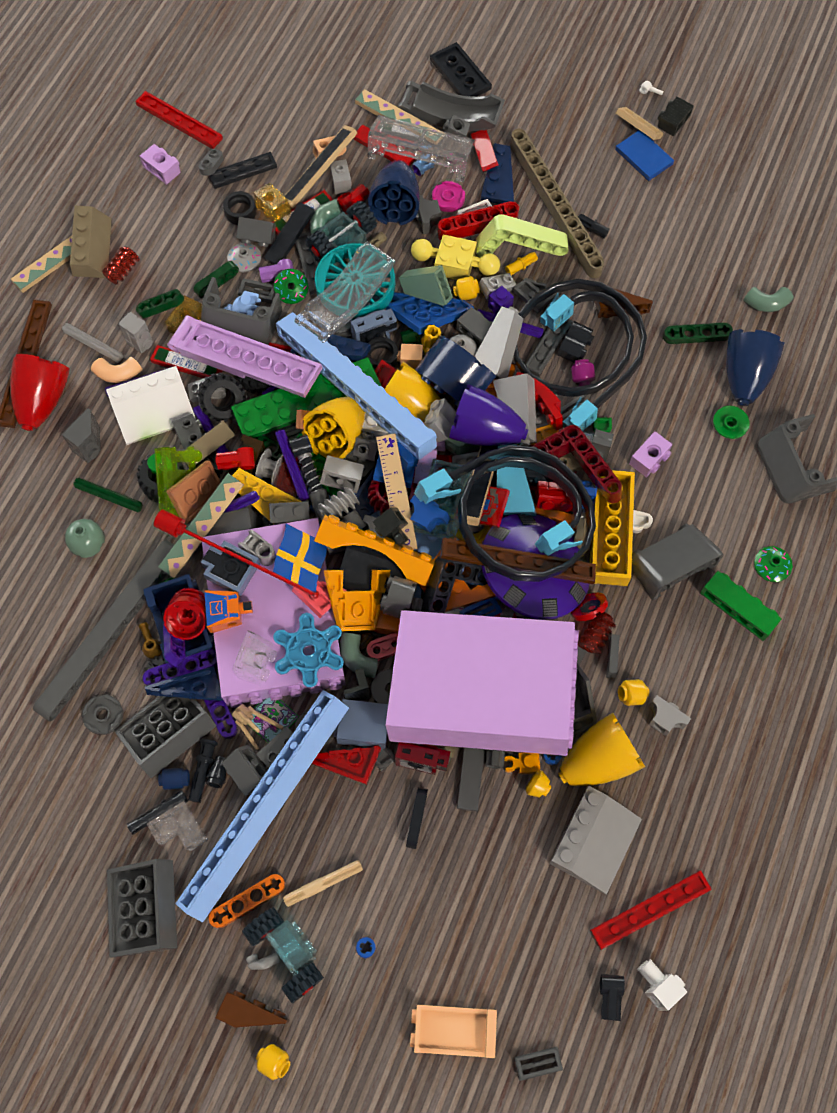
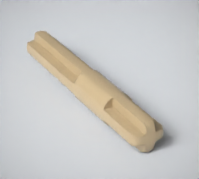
(322, 883)

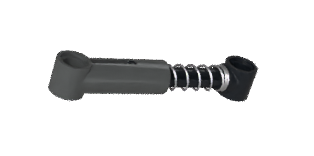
(302, 450)

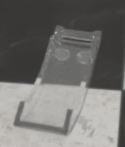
(347, 293)

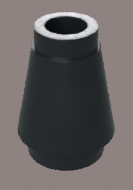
(217, 774)

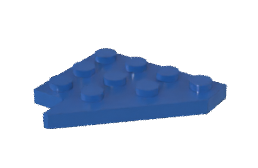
(420, 313)

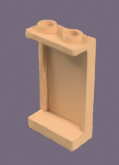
(454, 1031)

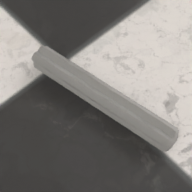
(92, 342)

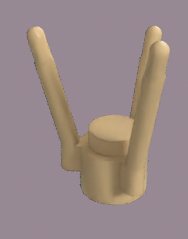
(244, 717)

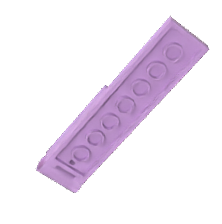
(244, 356)

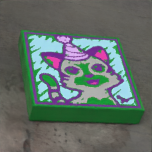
(277, 711)

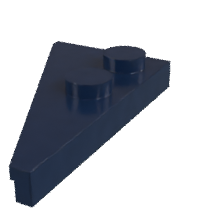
(194, 685)

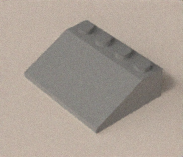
(596, 840)

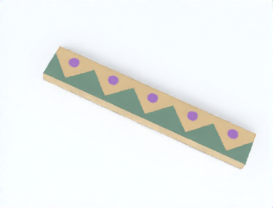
(381, 107)
(43, 266)
(201, 525)

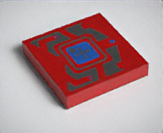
(494, 506)

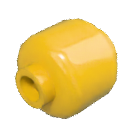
(466, 288)
(633, 692)
(273, 1062)

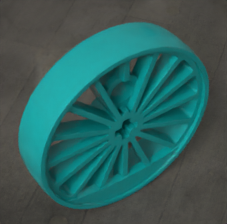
(344, 252)

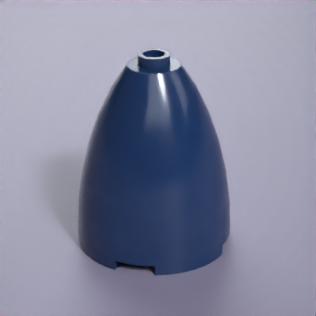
(395, 194)
(751, 363)

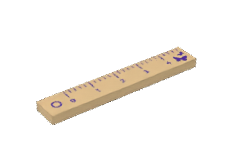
(395, 483)

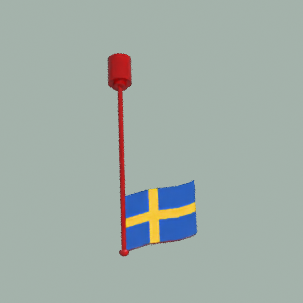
(296, 561)

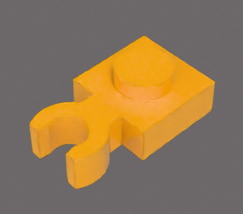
(526, 763)

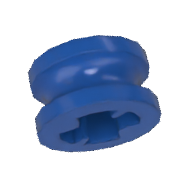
(552, 762)
(363, 941)

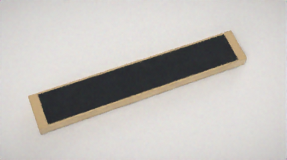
(320, 165)
(479, 491)

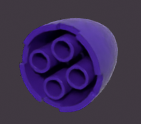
(486, 420)

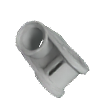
(257, 546)

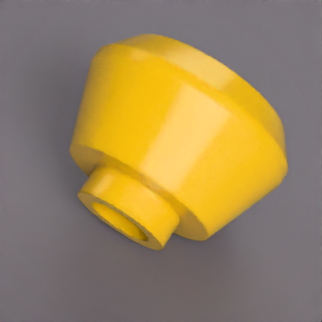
(538, 785)

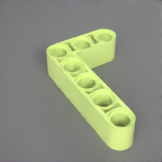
(520, 232)

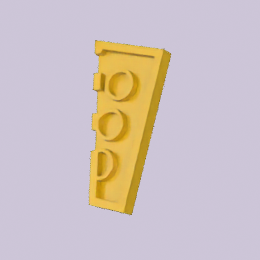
(267, 492)

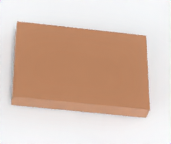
(194, 491)

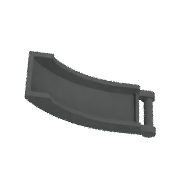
(438, 106)

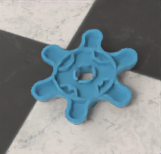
(308, 636)

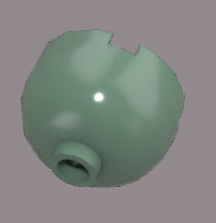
(84, 538)

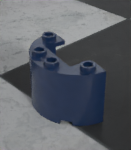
(452, 369)
(158, 600)

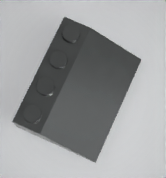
(164, 731)
(141, 908)

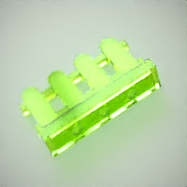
(168, 473)

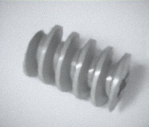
(338, 504)

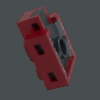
(422, 757)

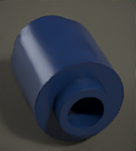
(174, 778)

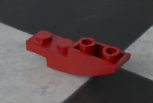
(548, 404)

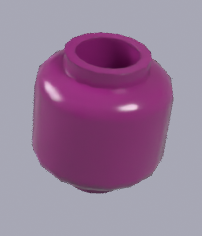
(583, 372)

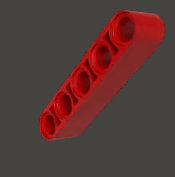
(475, 221)

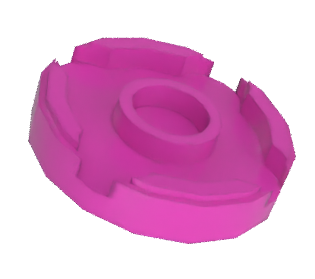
(449, 196)

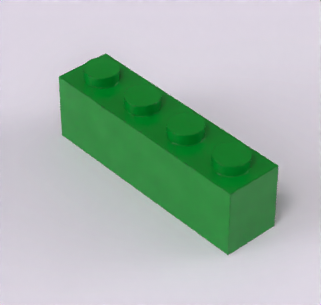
(741, 605)

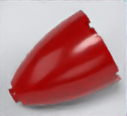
(35, 388)

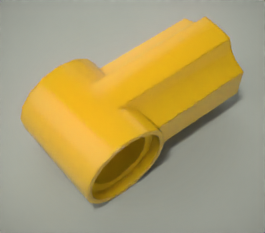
(431, 334)

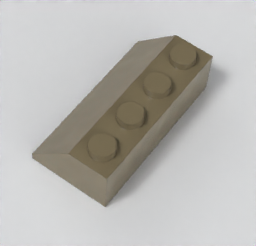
(90, 242)

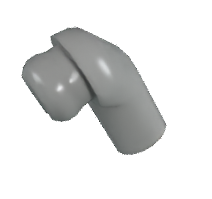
(262, 964)

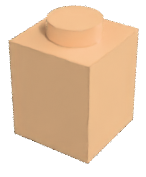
(410, 354)

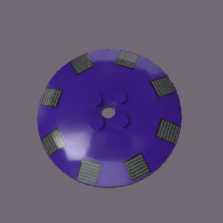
(536, 600)

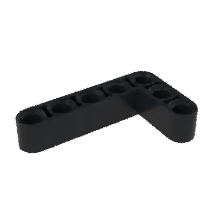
(447, 577)

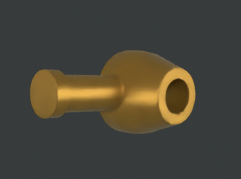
(156, 650)

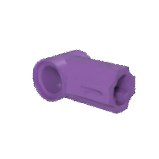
(269, 273)

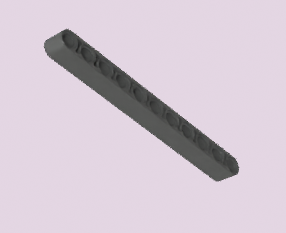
(102, 636)

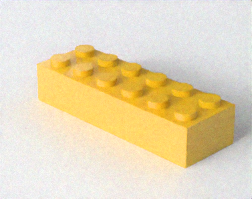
(614, 534)

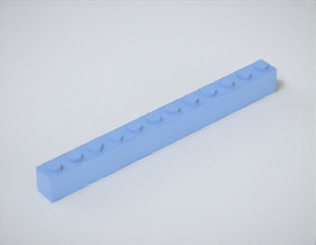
(360, 387)
(261, 807)

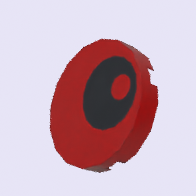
(590, 606)

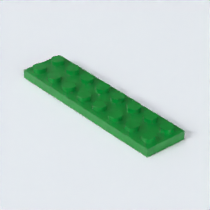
(280, 406)

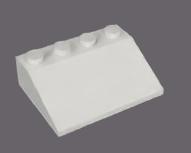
(149, 404)

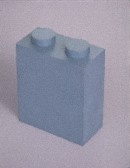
(363, 724)

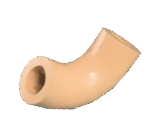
(116, 373)

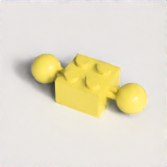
(456, 257)

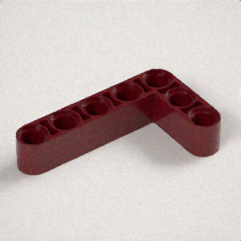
(584, 458)

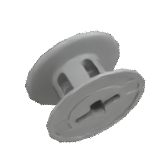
(268, 467)

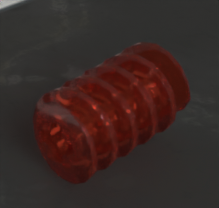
(120, 264)
(596, 632)

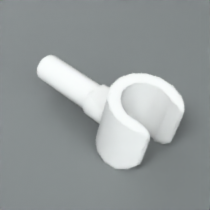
(647, 86)

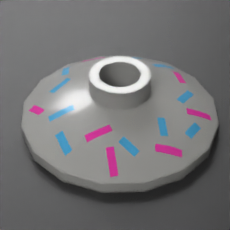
(245, 262)

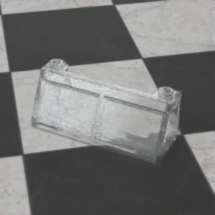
(421, 144)

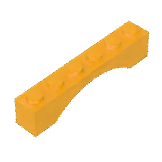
(413, 564)

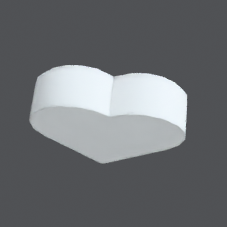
(641, 521)

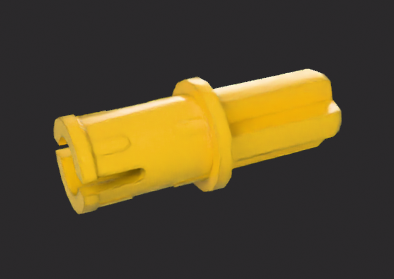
(521, 263)

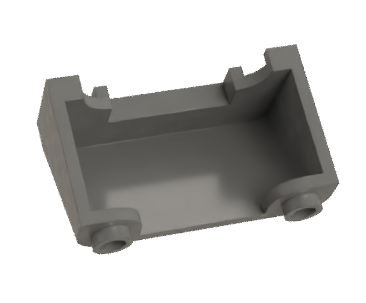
(674, 559)

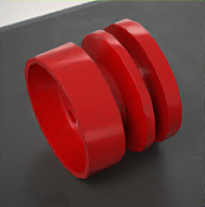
(186, 614)

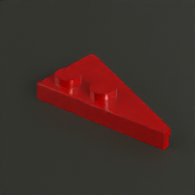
(352, 764)

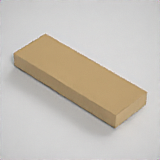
(639, 123)

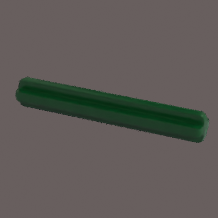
(108, 495)

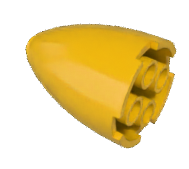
(412, 391)
(333, 426)
(600, 755)

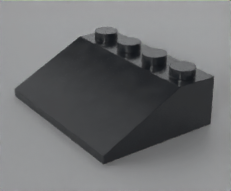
(358, 567)

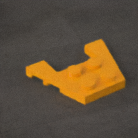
(355, 608)

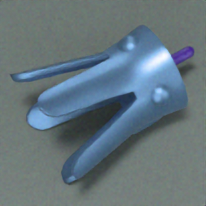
(420, 167)

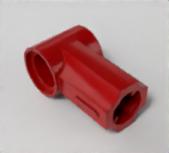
(347, 199)
(242, 458)

